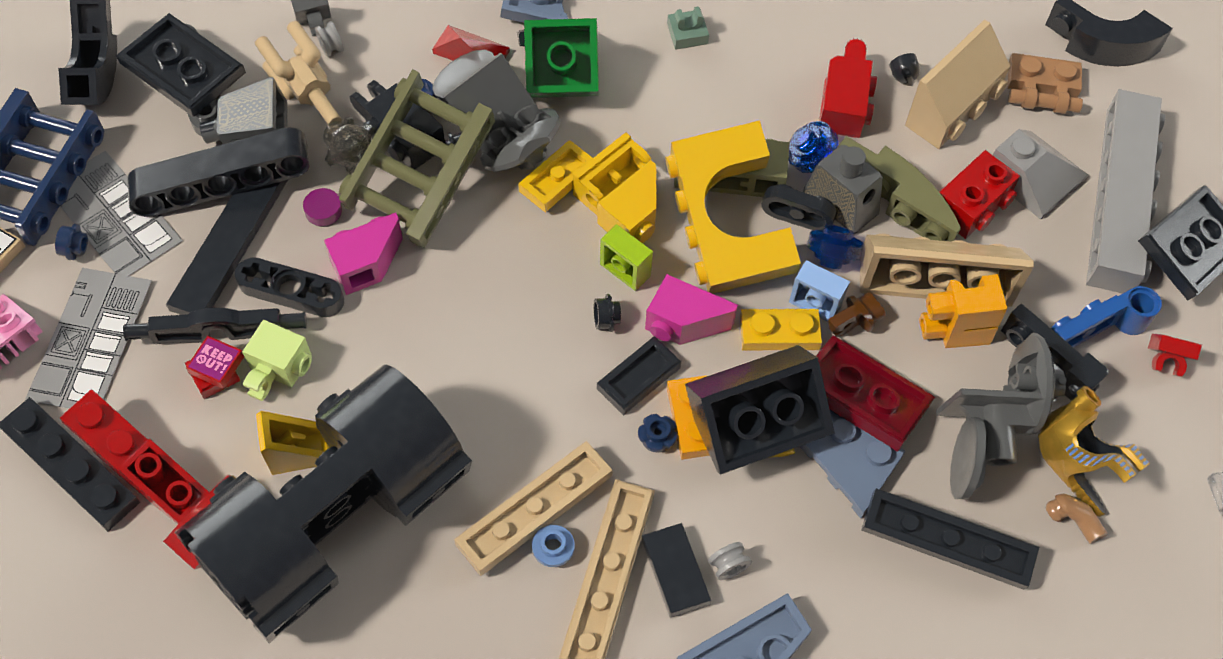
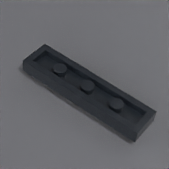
(69, 464)
(950, 539)

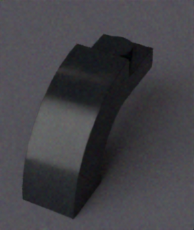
(1106, 40)
(93, 57)

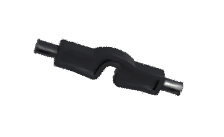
(197, 325)

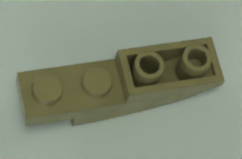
(911, 195)

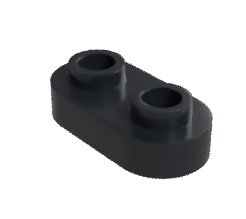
(798, 207)

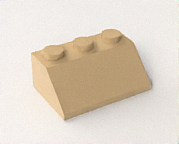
(959, 87)

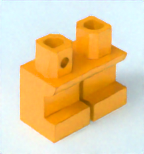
(965, 315)

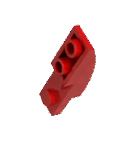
(134, 456)

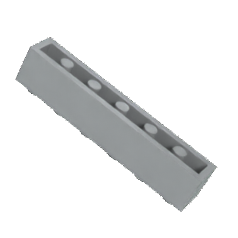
(1125, 192)

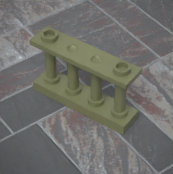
(438, 189)

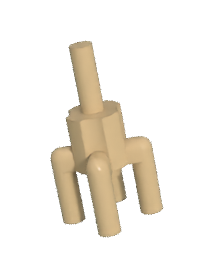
(301, 74)

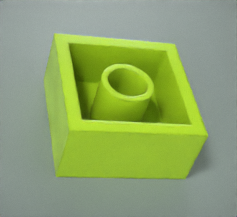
(626, 257)

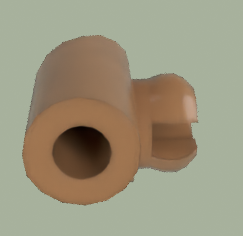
(1080, 512)

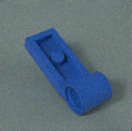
(1115, 311)

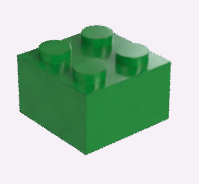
(561, 57)

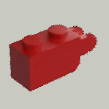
(847, 91)

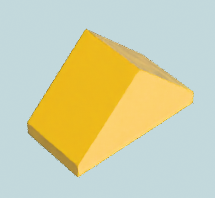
(288, 442)

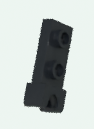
(1077, 369)

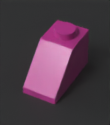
(687, 312)

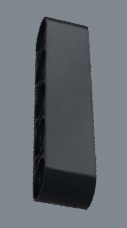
(217, 172)

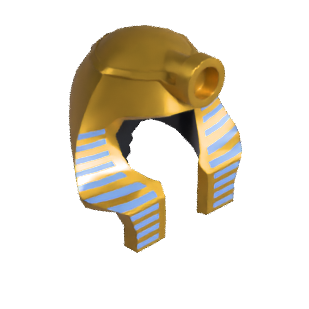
(1073, 448)

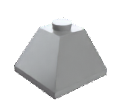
(1043, 171)

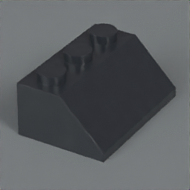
(761, 408)

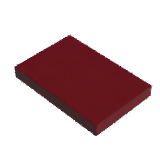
(871, 393)

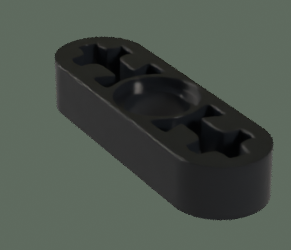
(279, 274)

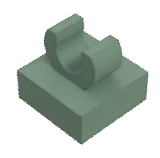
(688, 28)

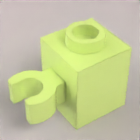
(276, 356)

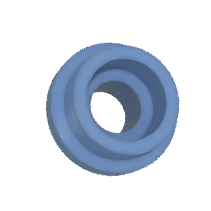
(556, 557)

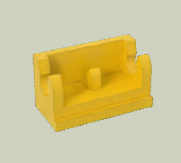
(608, 170)

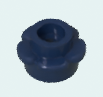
(71, 241)
(654, 442)

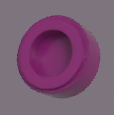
(322, 207)

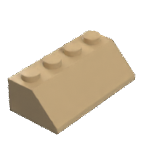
(926, 266)

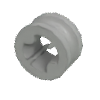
(329, 39)
(730, 561)

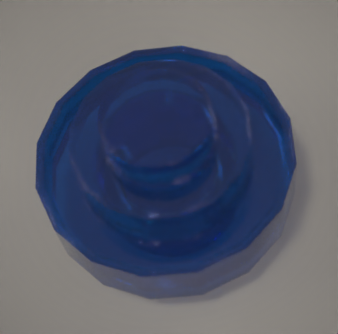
(811, 145)
(835, 246)

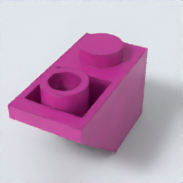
(365, 252)

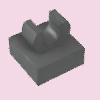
(311, 12)

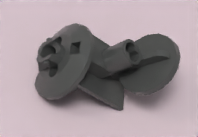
(519, 126)
(999, 415)

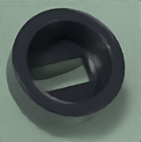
(904, 67)

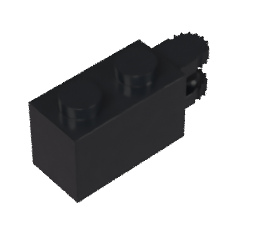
(417, 117)

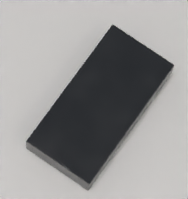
(638, 375)
(676, 570)

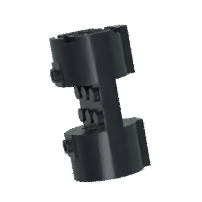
(382, 446)

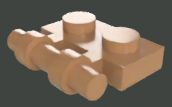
(1045, 83)

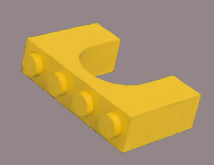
(726, 259)

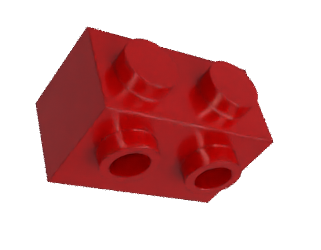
(980, 192)

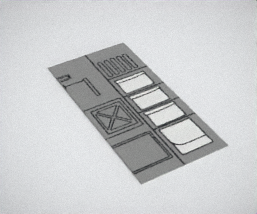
(102, 210)
(88, 338)

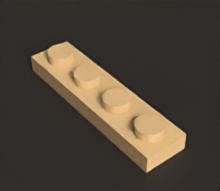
(533, 508)

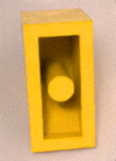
(631, 204)

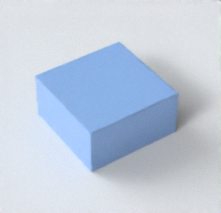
(819, 290)

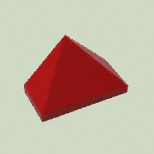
(458, 42)

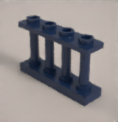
(16, 120)

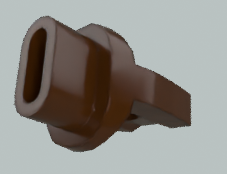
(860, 311)

